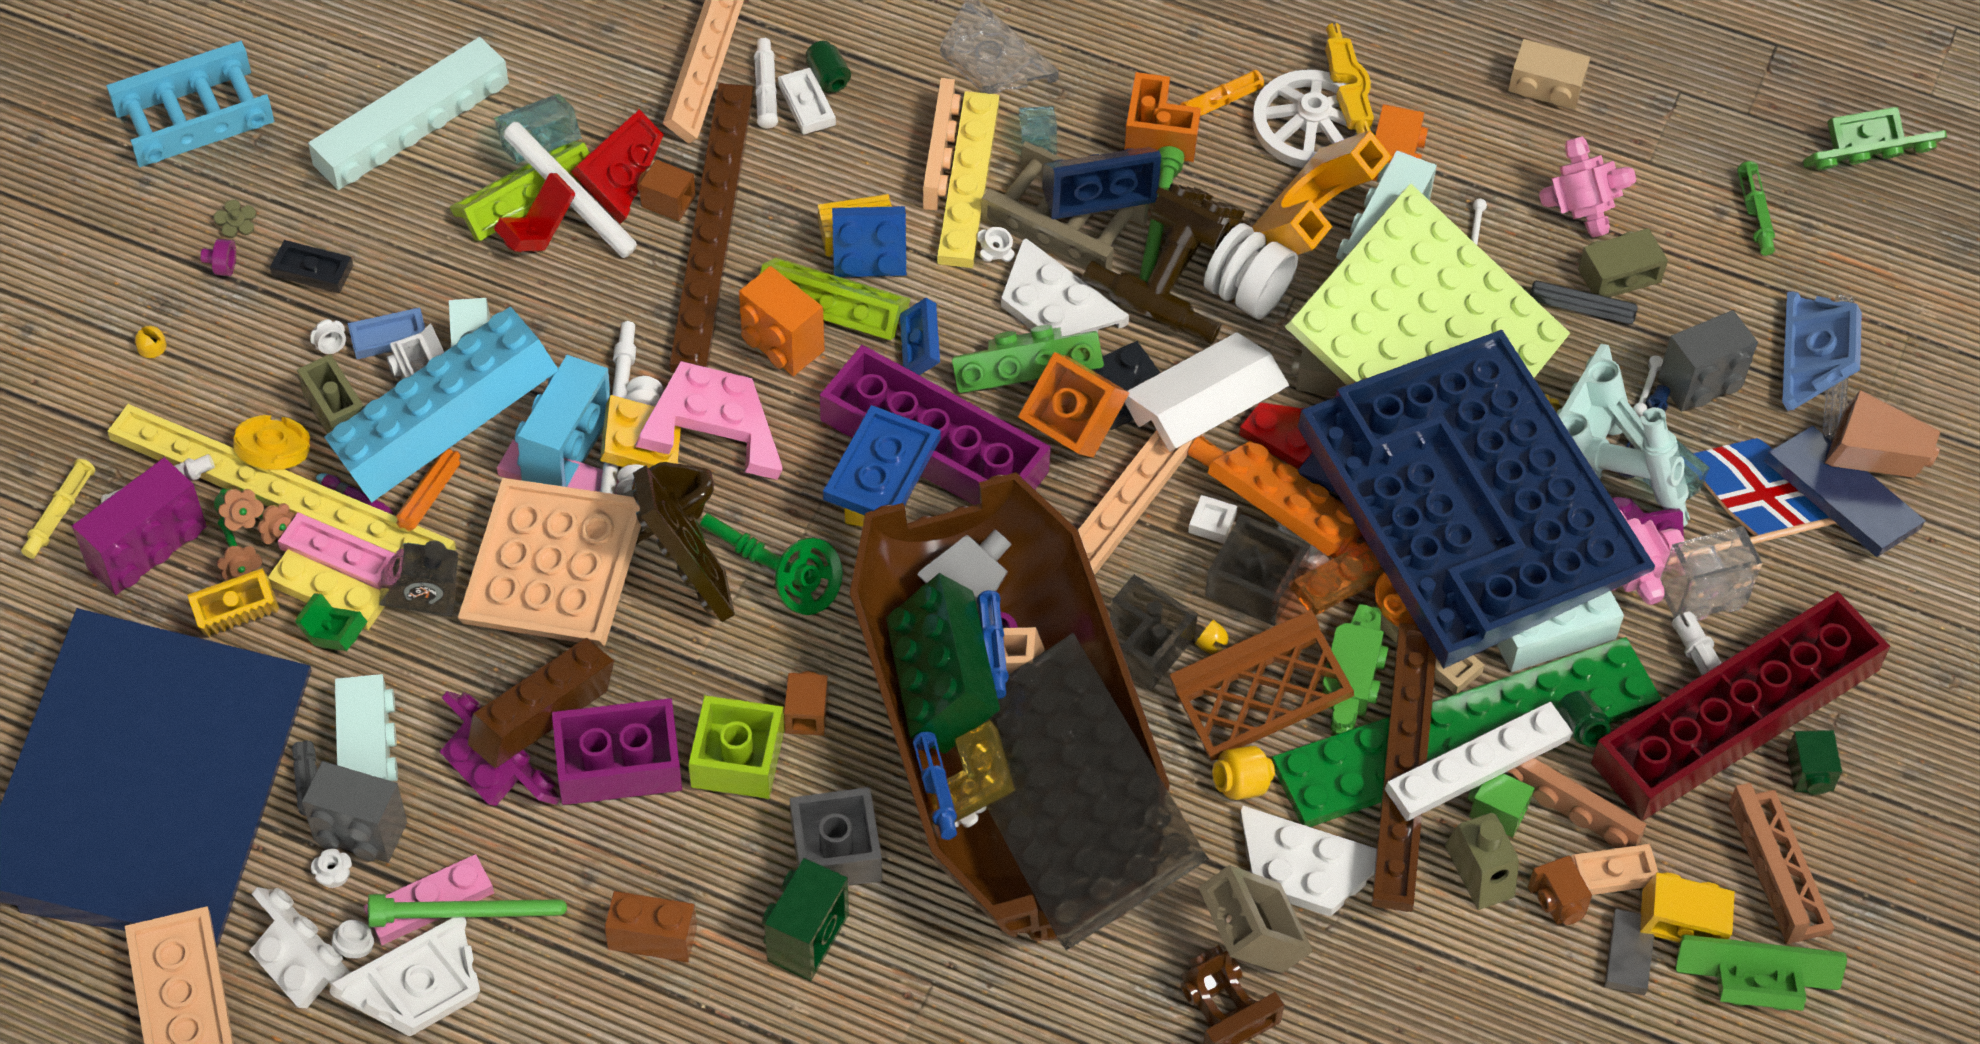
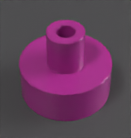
(221, 257)

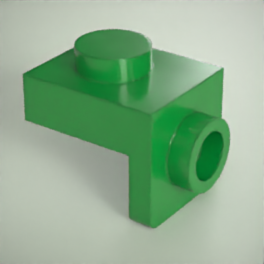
(328, 625)

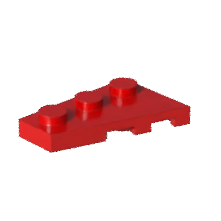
(618, 162)

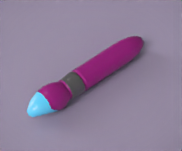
(334, 483)

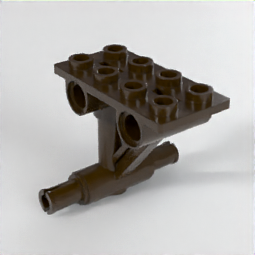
(1191, 222)

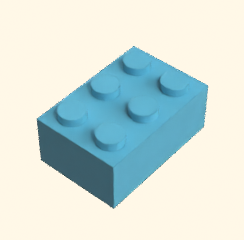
(563, 422)

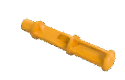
(1227, 92)

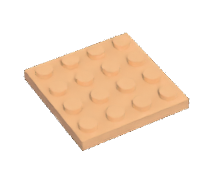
(552, 562)

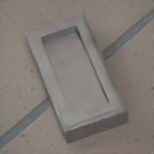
(1628, 954)

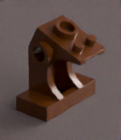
(1218, 972)

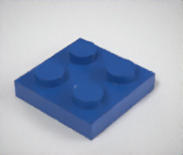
(869, 241)

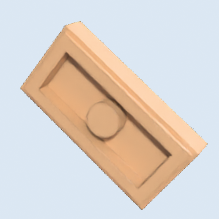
(1616, 868)

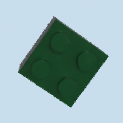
(806, 918)

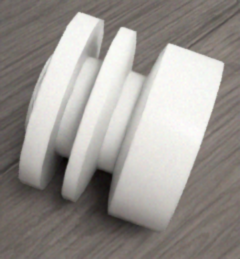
(1250, 271)

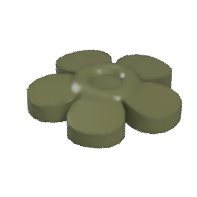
(235, 218)

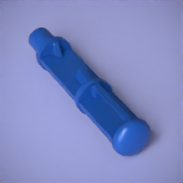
(993, 636)
(936, 783)

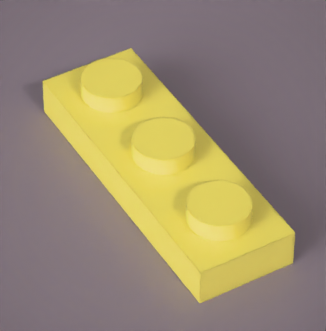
(304, 577)

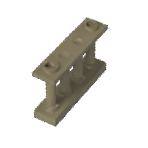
(1047, 233)

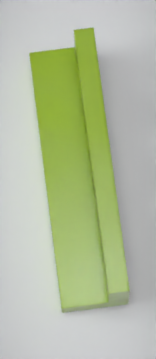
(512, 193)
(846, 300)

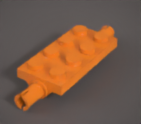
(1281, 494)

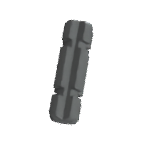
(304, 769)

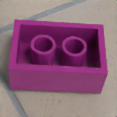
(139, 526)
(616, 751)

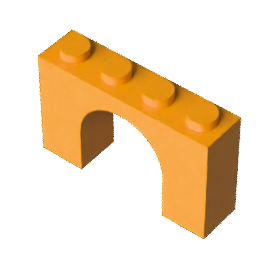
(1295, 214)

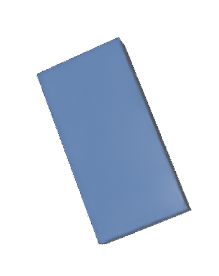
(375, 334)

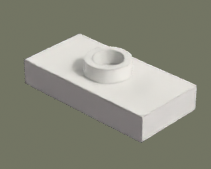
(806, 101)

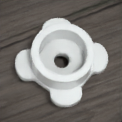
(998, 237)

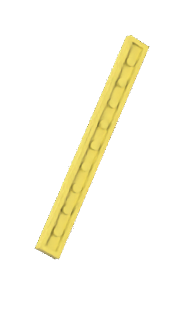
(163, 438)

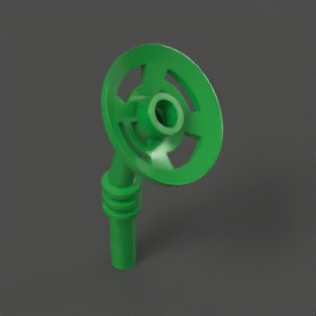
(788, 572)

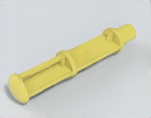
(61, 502)

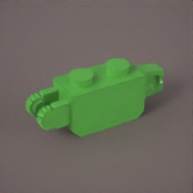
(1359, 654)

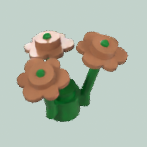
(240, 510)

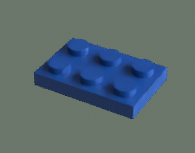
(881, 462)

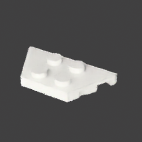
(1049, 294)
(1310, 864)
(415, 981)

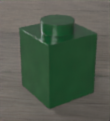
(1814, 761)

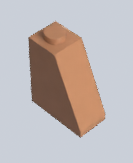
(1882, 439)

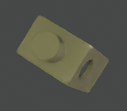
(1481, 852)

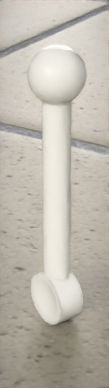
(1479, 206)
(1654, 364)

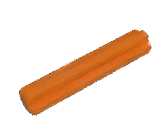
(428, 489)

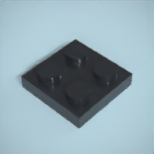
(1127, 369)

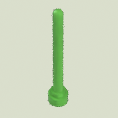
(1171, 164)
(385, 910)

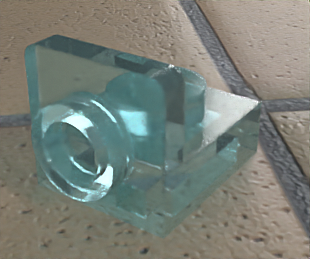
(1039, 127)

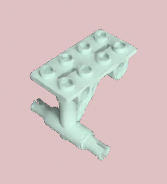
(1601, 408)

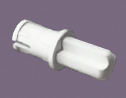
(1697, 644)

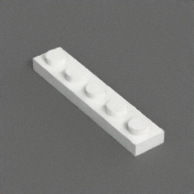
(1478, 761)

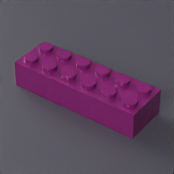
(971, 442)

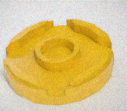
(271, 442)

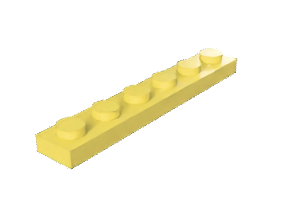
(968, 179)

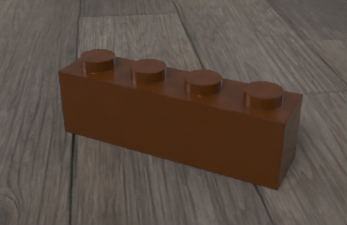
(526, 709)

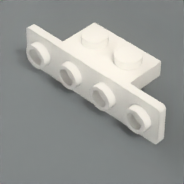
(294, 951)

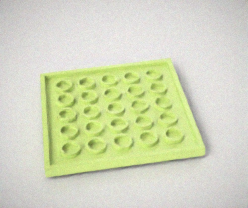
(1414, 293)

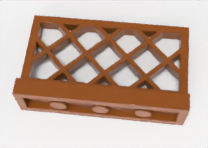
(1251, 656)

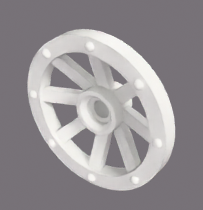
(1310, 112)

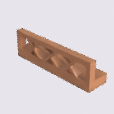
(1773, 869)

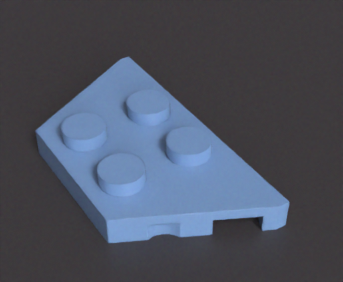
(1819, 346)

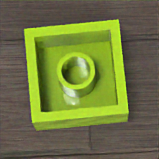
(736, 747)

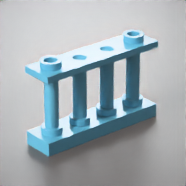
(180, 79)

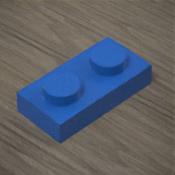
(920, 337)

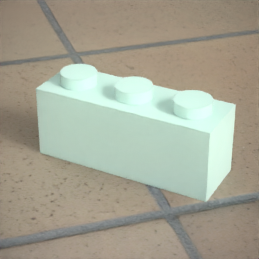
(1565, 634)
(364, 726)

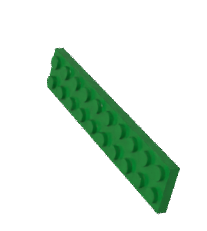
(1348, 768)

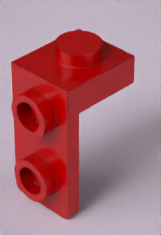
(541, 221)

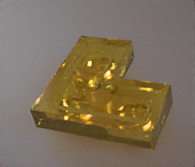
(984, 772)

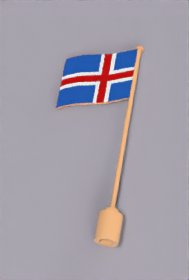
(1757, 493)

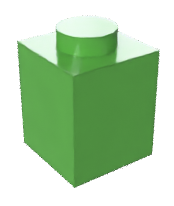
(1503, 797)

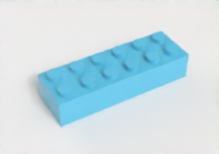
(441, 403)

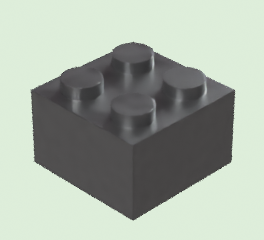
(838, 833)

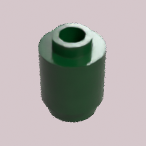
(828, 66)
(1584, 718)

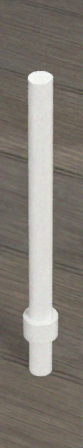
(623, 357)

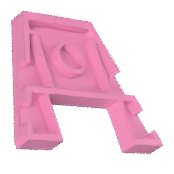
(714, 405)

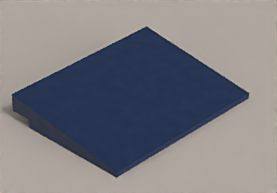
(1472, 495)
(144, 775)

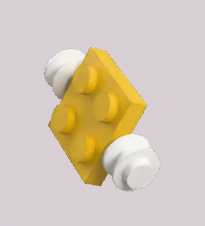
(622, 428)

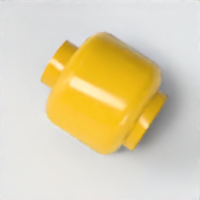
(1243, 773)

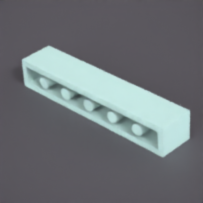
(408, 113)

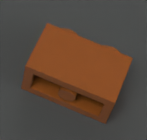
(651, 926)

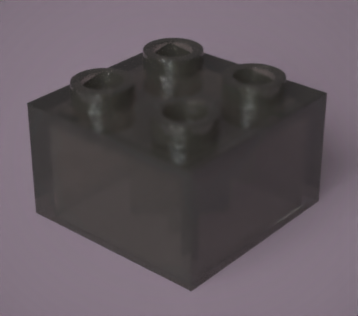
(1257, 569)

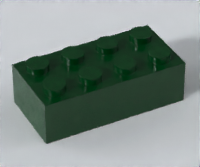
(942, 662)

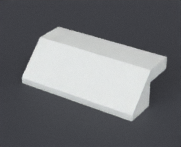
(1206, 390)

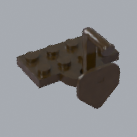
(669, 505)

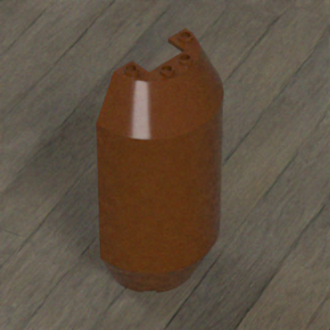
(1044, 588)

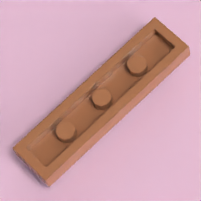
(1580, 804)

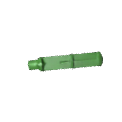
(1757, 206)

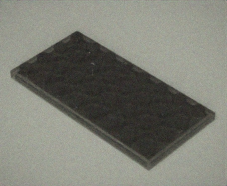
(1087, 802)

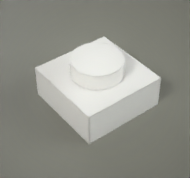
(1212, 519)

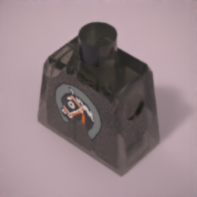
(420, 579)

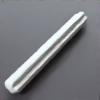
(583, 202)

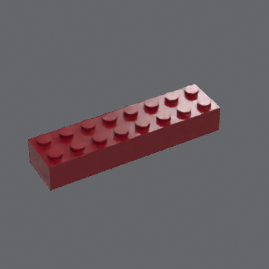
(1739, 705)

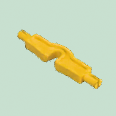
(1345, 69)

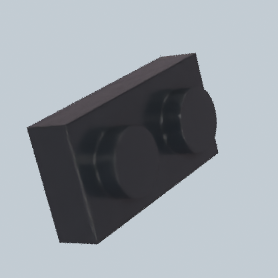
(311, 266)

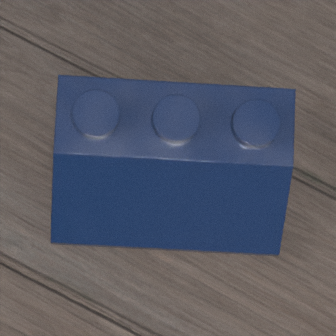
(1101, 182)

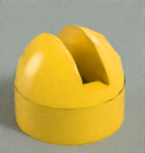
(146, 346)
(1211, 637)

